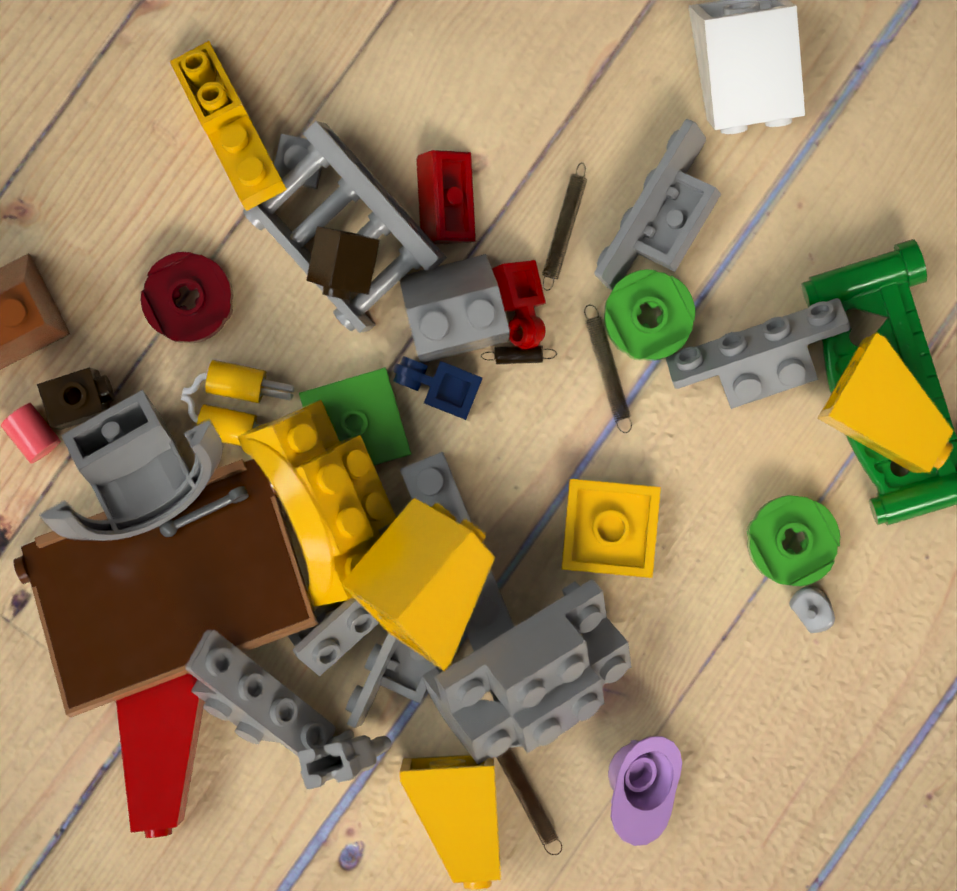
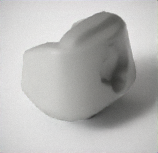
(813, 609)

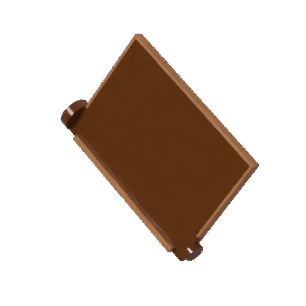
(139, 604)

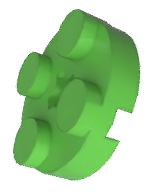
(658, 291)
(818, 547)

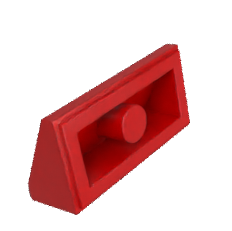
(446, 196)

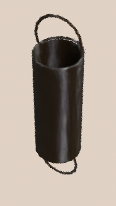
(516, 355)

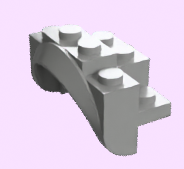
(540, 674)

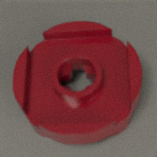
(162, 289)

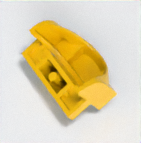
(326, 491)

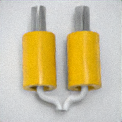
(237, 383)

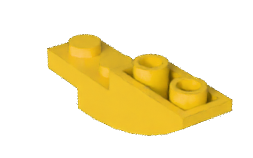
(228, 126)

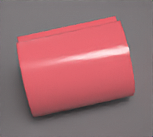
(30, 433)

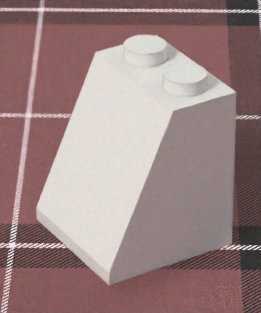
(748, 62)

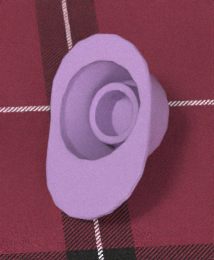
(644, 788)

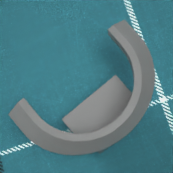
(134, 471)

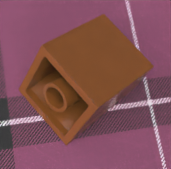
(26, 312)

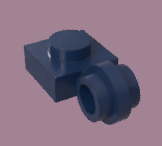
(449, 389)

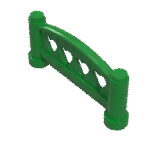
(883, 289)

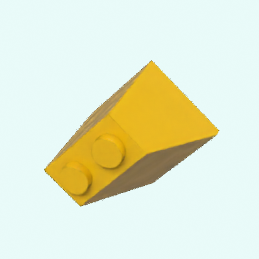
(888, 409)
(423, 579)
(458, 813)

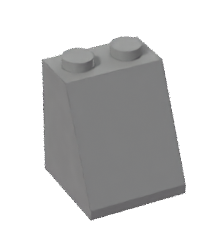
(454, 309)

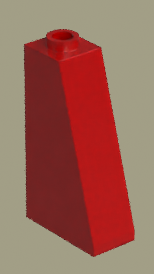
(159, 752)

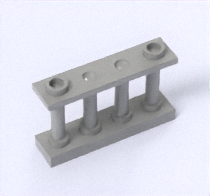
(355, 183)

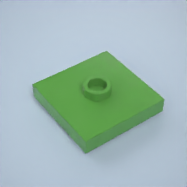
(364, 408)

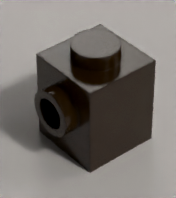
(342, 262)
(75, 397)

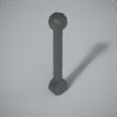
(236, 495)

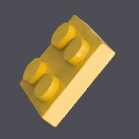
(610, 528)

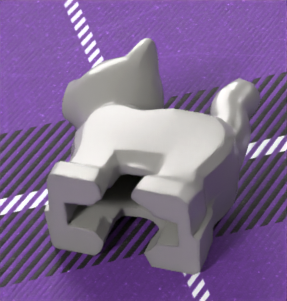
(341, 758)

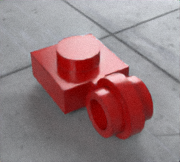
(522, 292)

